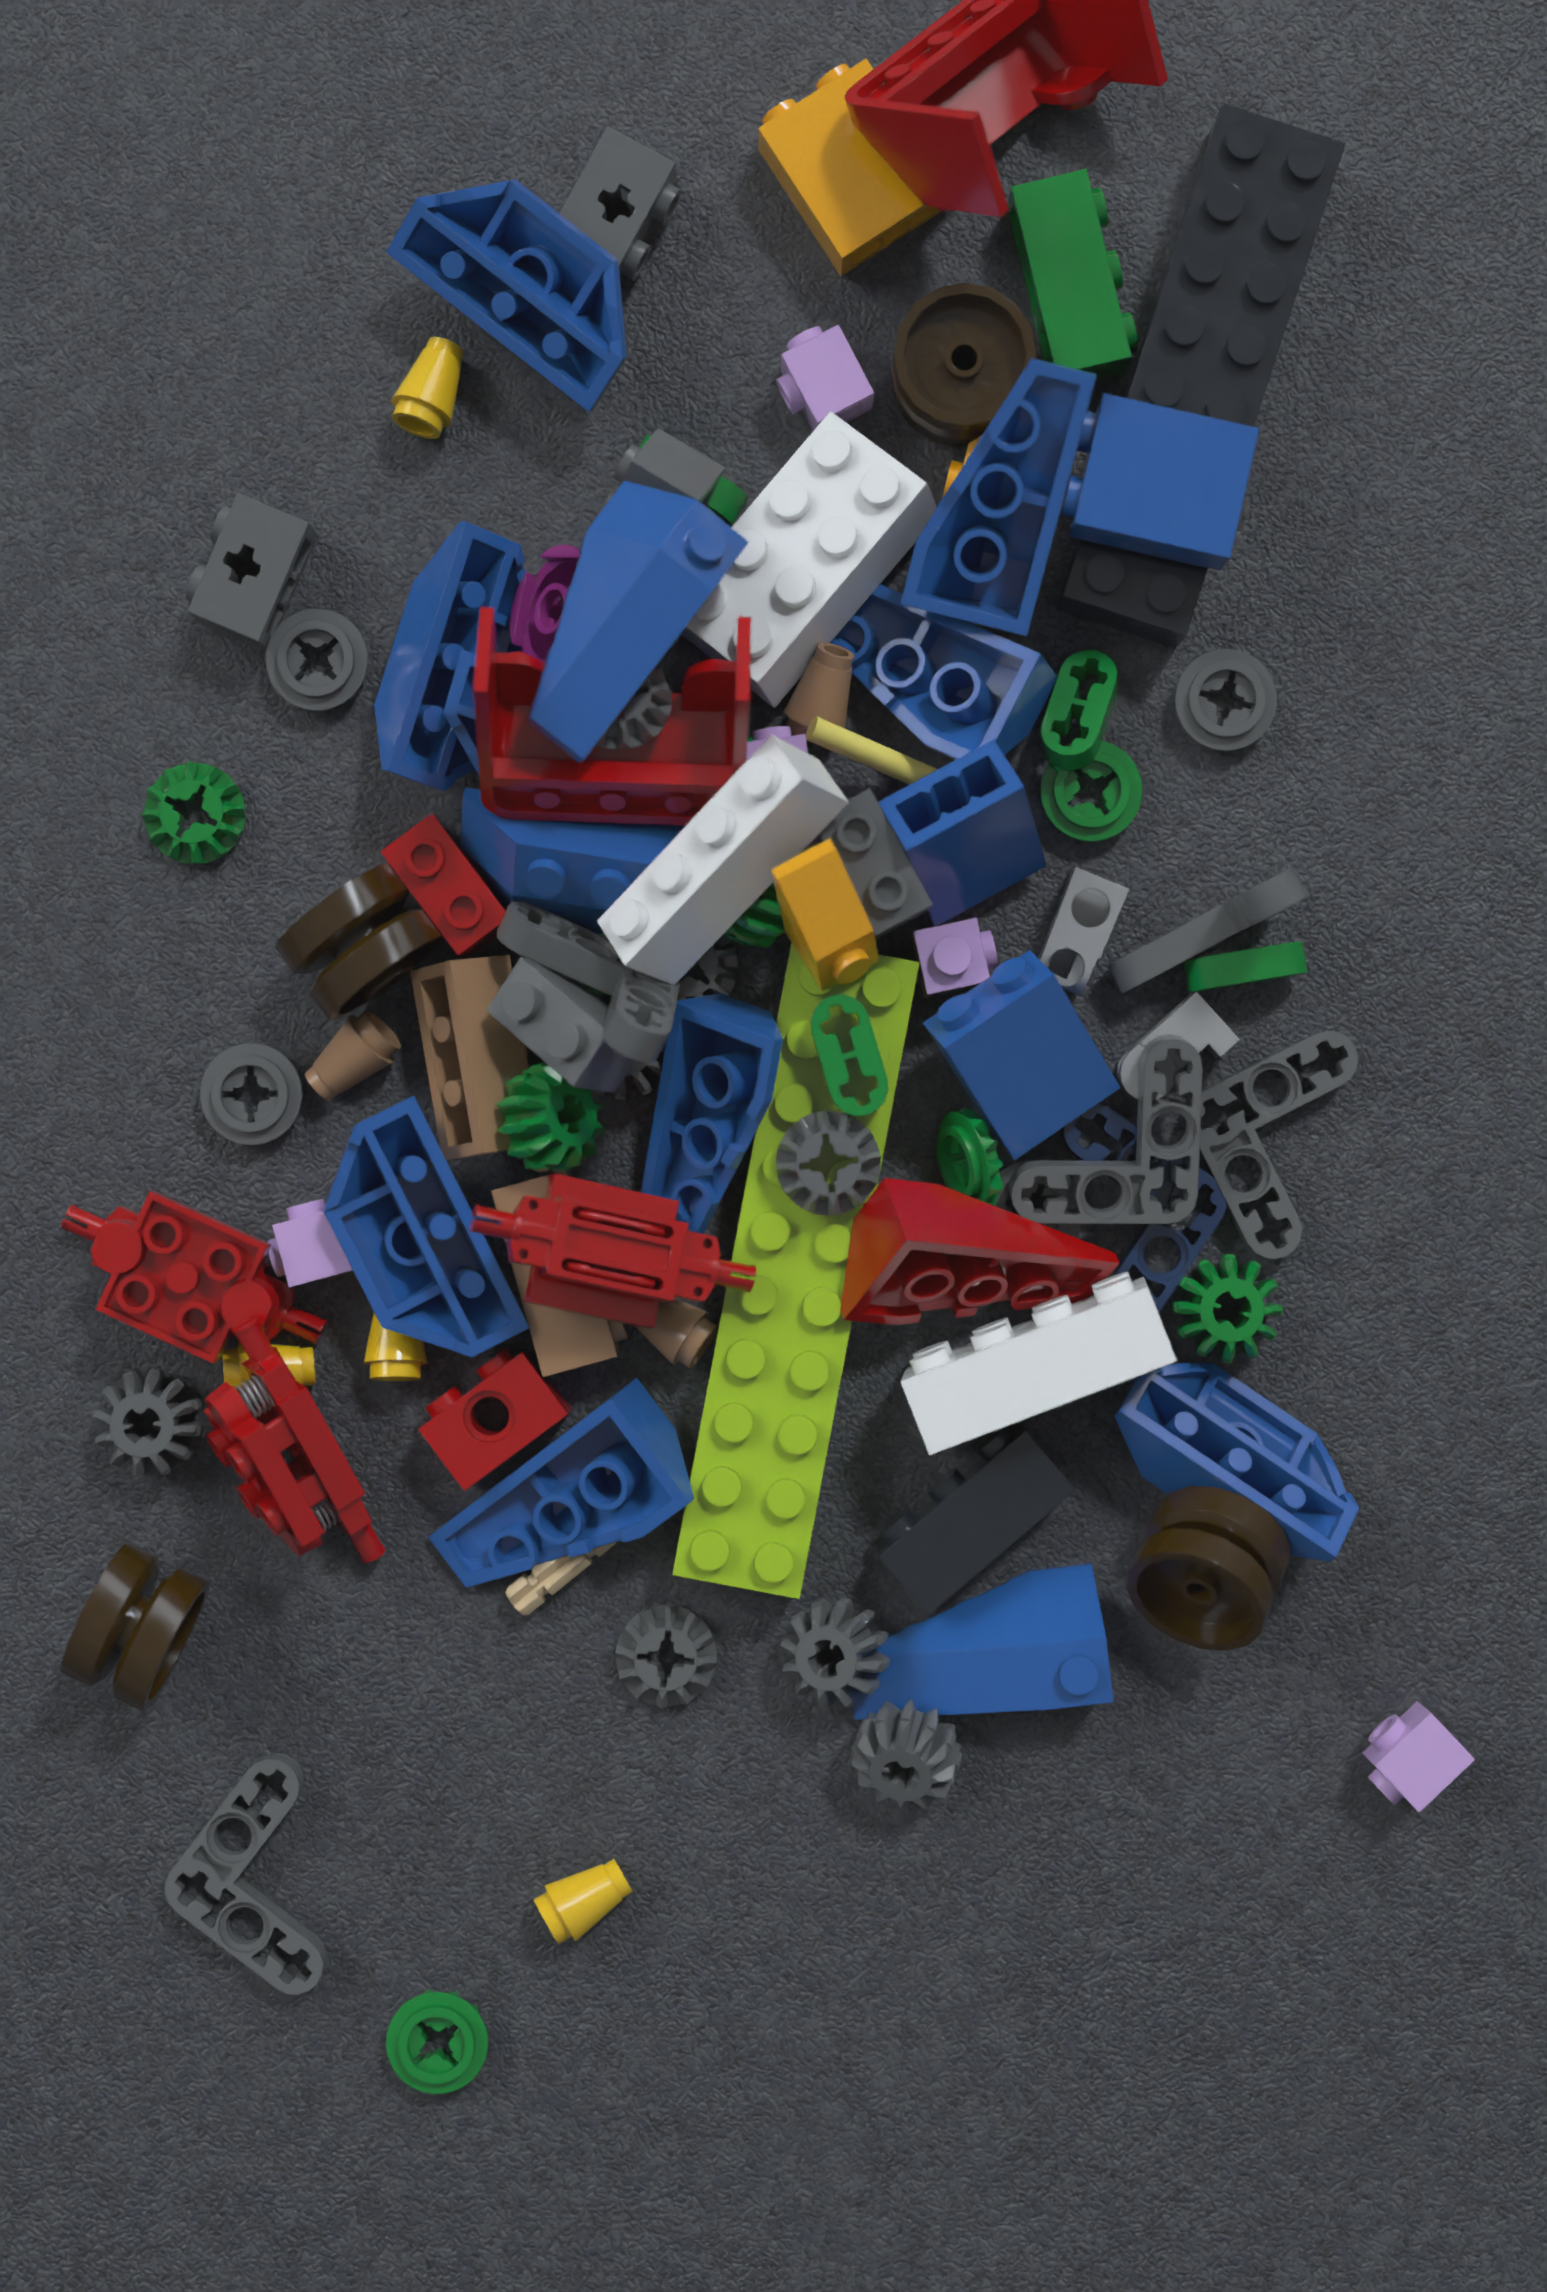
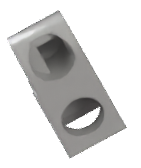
(1081, 928)
(1190, 1020)

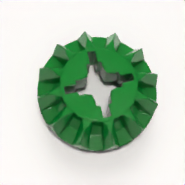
(1120, 797)
(221, 800)
(969, 1156)
(436, 2070)

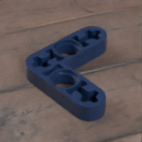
(1202, 1223)

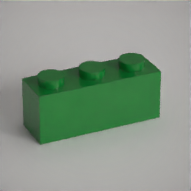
(1071, 274)

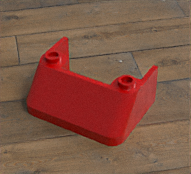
(982, 72)
(654, 783)

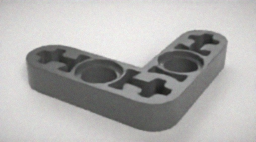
(1208, 930)
(640, 1005)
(1241, 1138)
(1134, 1177)
(223, 1870)

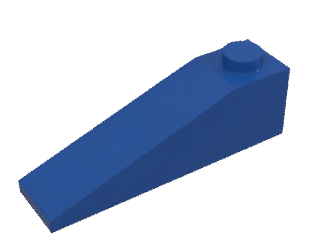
(998, 519)
(633, 592)
(946, 675)
(709, 1101)
(588, 1488)
(1004, 1651)

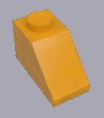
(825, 916)

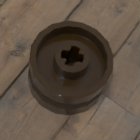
(951, 327)
(359, 941)
(1209, 1568)
(128, 1623)

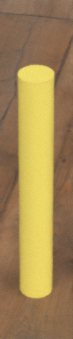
(866, 751)

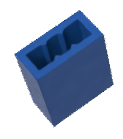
(1160, 481)
(966, 831)
(1021, 1053)

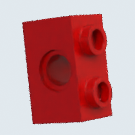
(446, 886)
(471, 1449)

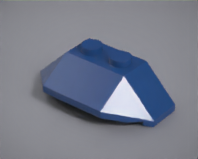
(522, 280)
(437, 623)
(559, 864)
(412, 1238)
(1213, 1431)

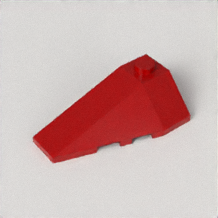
(942, 1249)

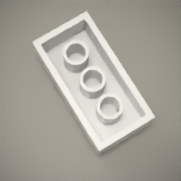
(813, 554)
(1037, 1363)

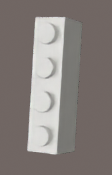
(722, 860)

